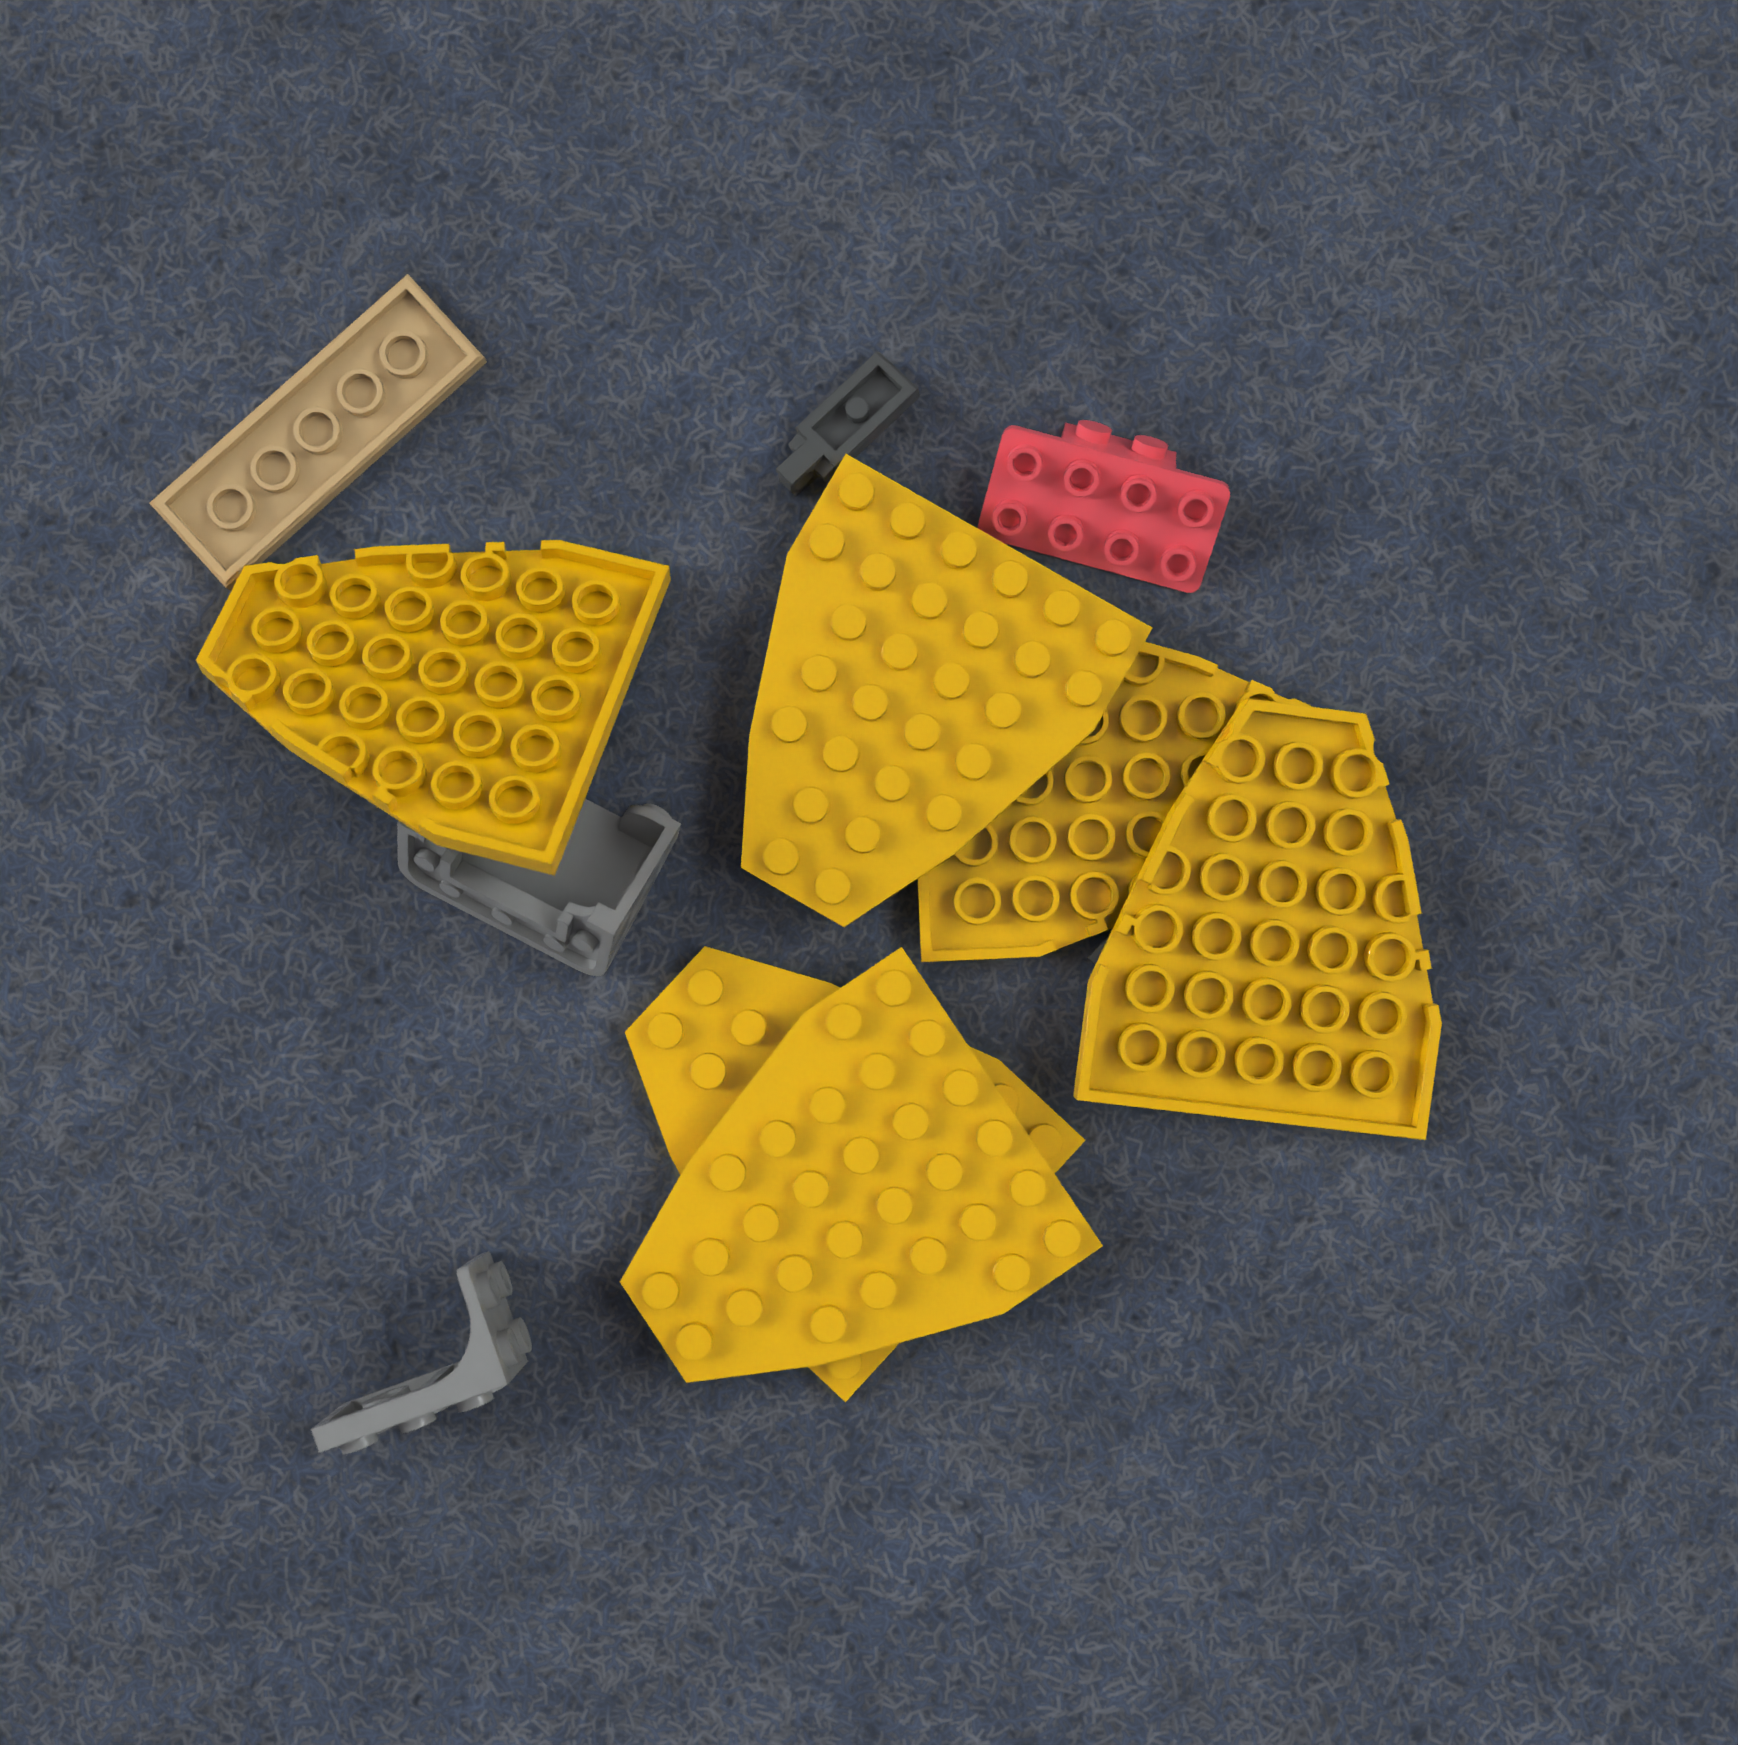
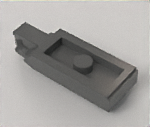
(847, 422)

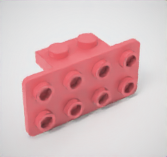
(1104, 503)

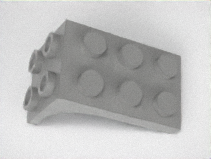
(489, 1364)

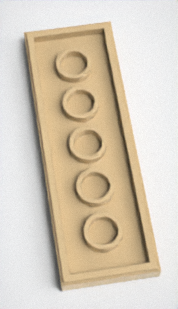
(318, 431)

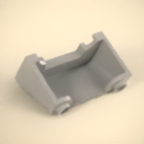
(569, 916)

